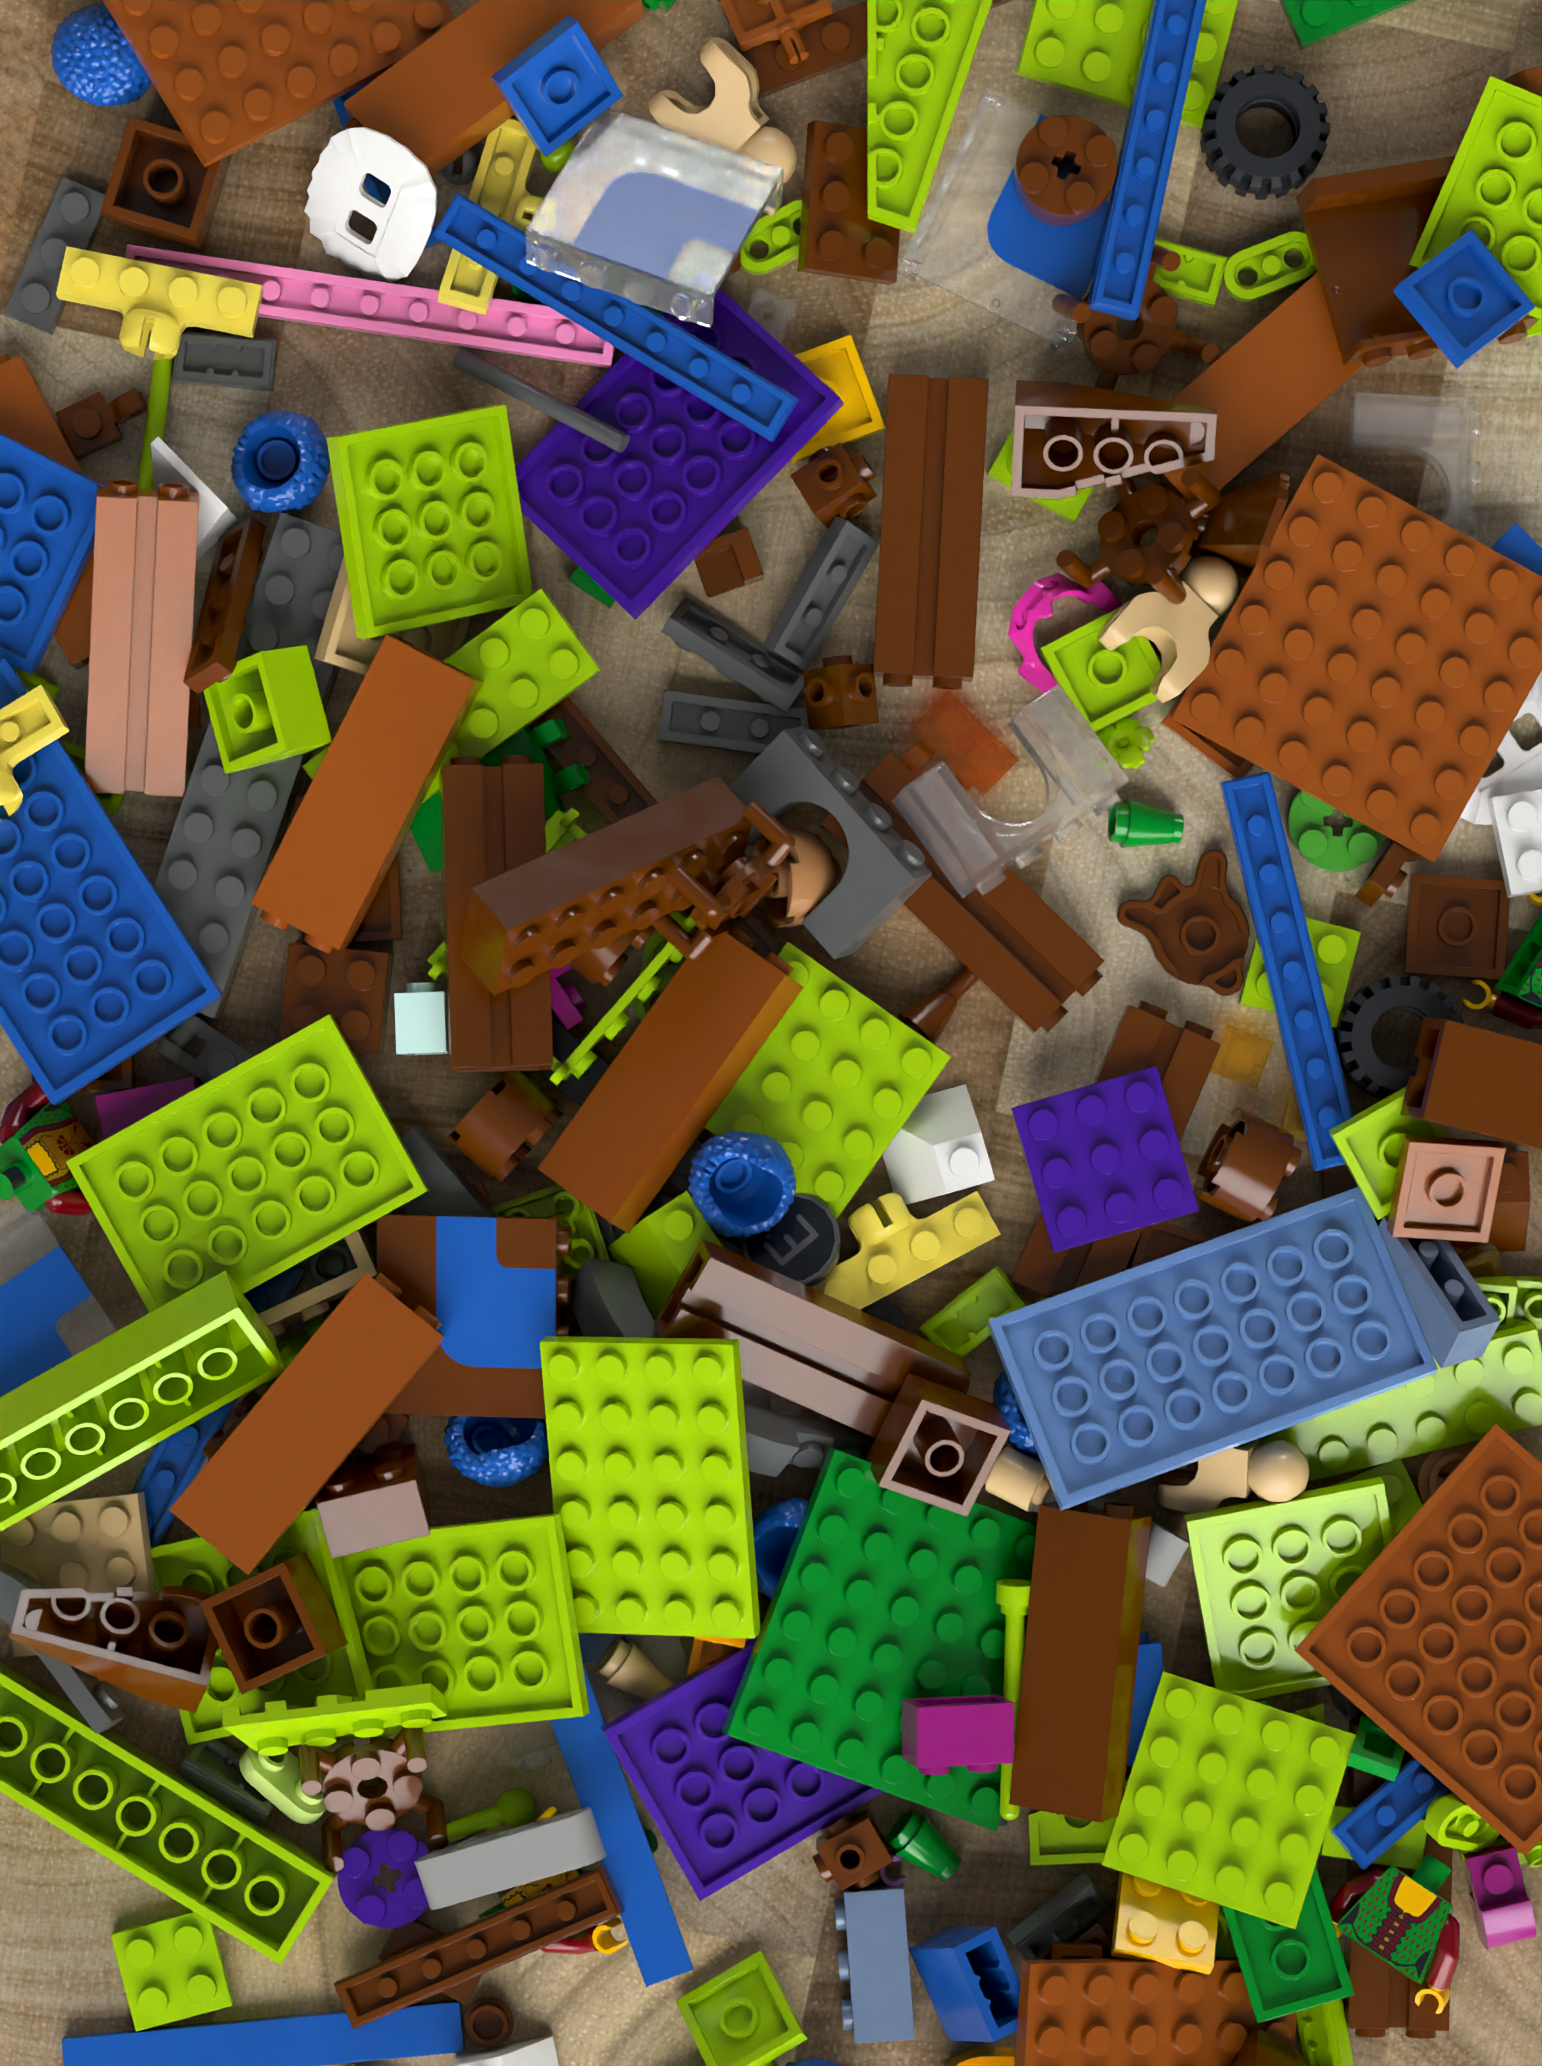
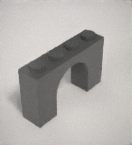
(880, 864)

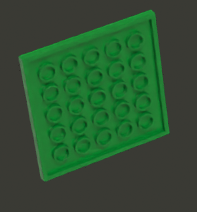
(878, 1610)

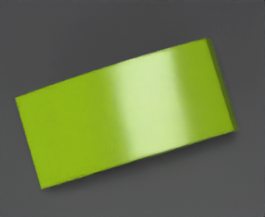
(1514, 1299)

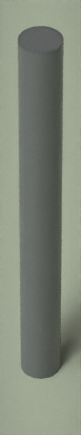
(541, 400)

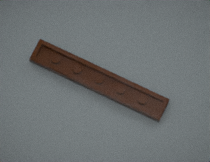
(479, 1946)

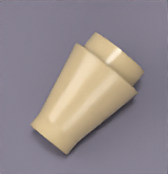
(631, 1671)

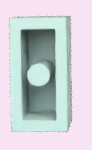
(421, 1020)

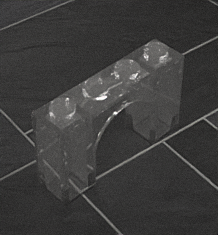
(1433, 429)
(978, 848)

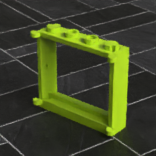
(559, 832)

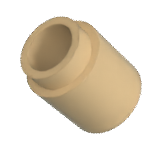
(1018, 1479)

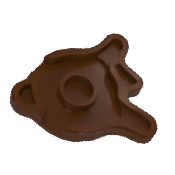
(1196, 928)

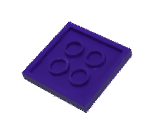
(1104, 1159)

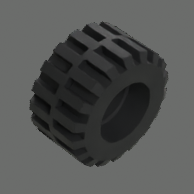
(1273, 91)
(1358, 1020)

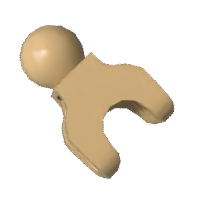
(734, 115)
(1177, 629)
(1272, 1470)

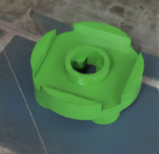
(1319, 844)

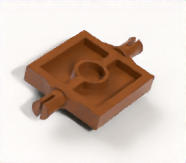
(770, 20)

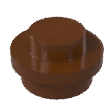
(488, 2022)

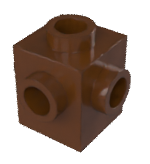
(835, 483)
(840, 694)
(859, 1834)

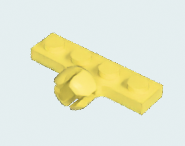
(502, 191)
(158, 299)
(24, 729)
(901, 1249)

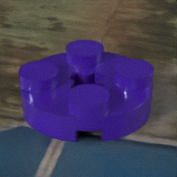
(363, 1862)

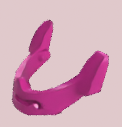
(1037, 604)

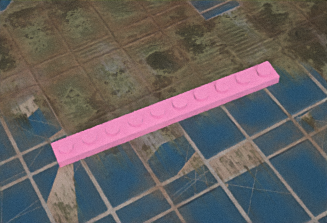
(399, 310)

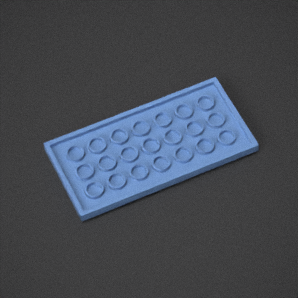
(1211, 1347)

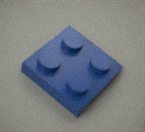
(557, 86)
(1463, 298)

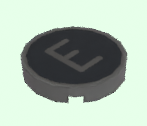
(800, 1244)

